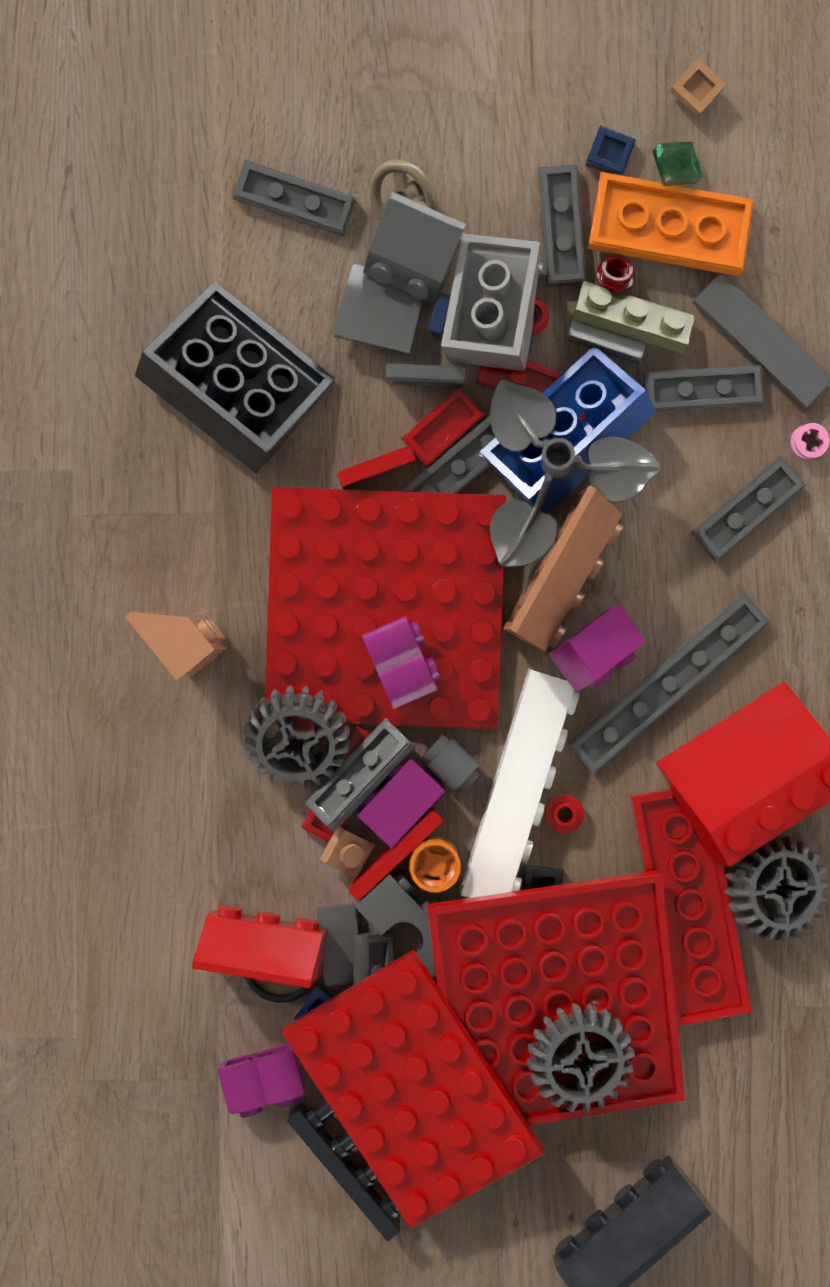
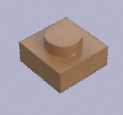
(698, 87)
(347, 851)

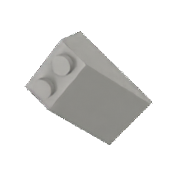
(492, 302)

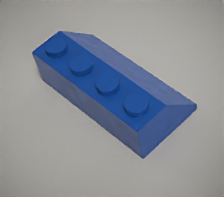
(611, 408)

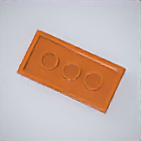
(671, 224)

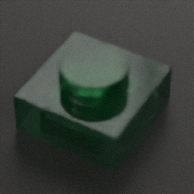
(677, 163)

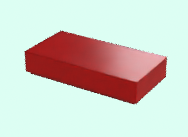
(443, 427)
(376, 467)

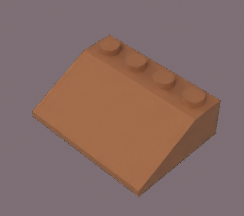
(564, 569)

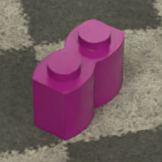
(400, 661)
(262, 1080)

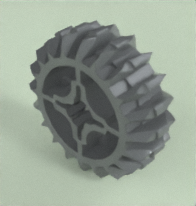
(293, 757)
(789, 906)
(611, 1058)

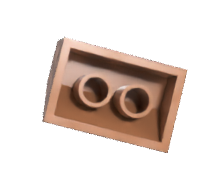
(178, 641)

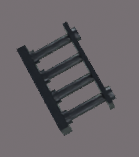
(335, 1157)

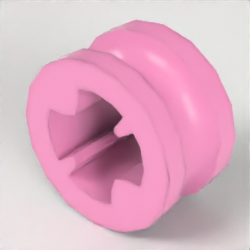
(799, 446)

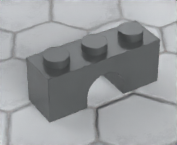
(393, 903)

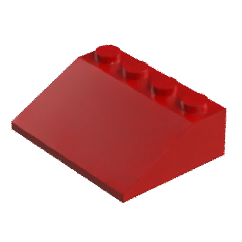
(751, 774)

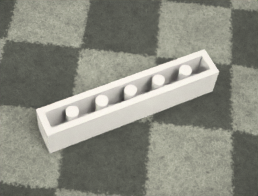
(519, 785)

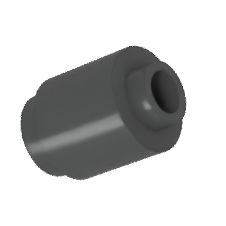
(451, 763)

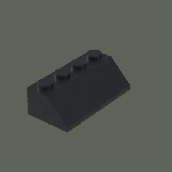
(633, 1230)

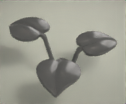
(522, 418)

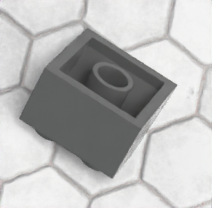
(413, 248)

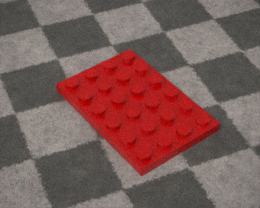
(412, 1089)

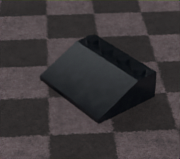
(233, 376)

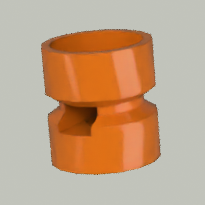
(435, 864)

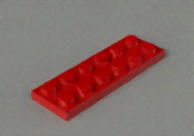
(700, 926)

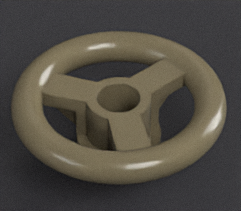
(414, 187)

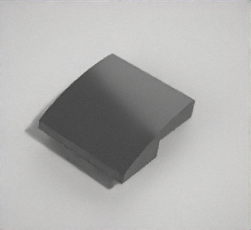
(377, 314)

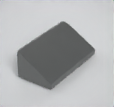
(606, 341)

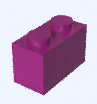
(597, 649)
(400, 801)

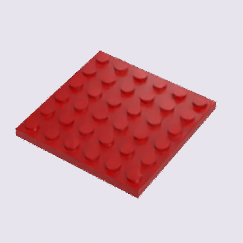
(365, 560)
(542, 949)

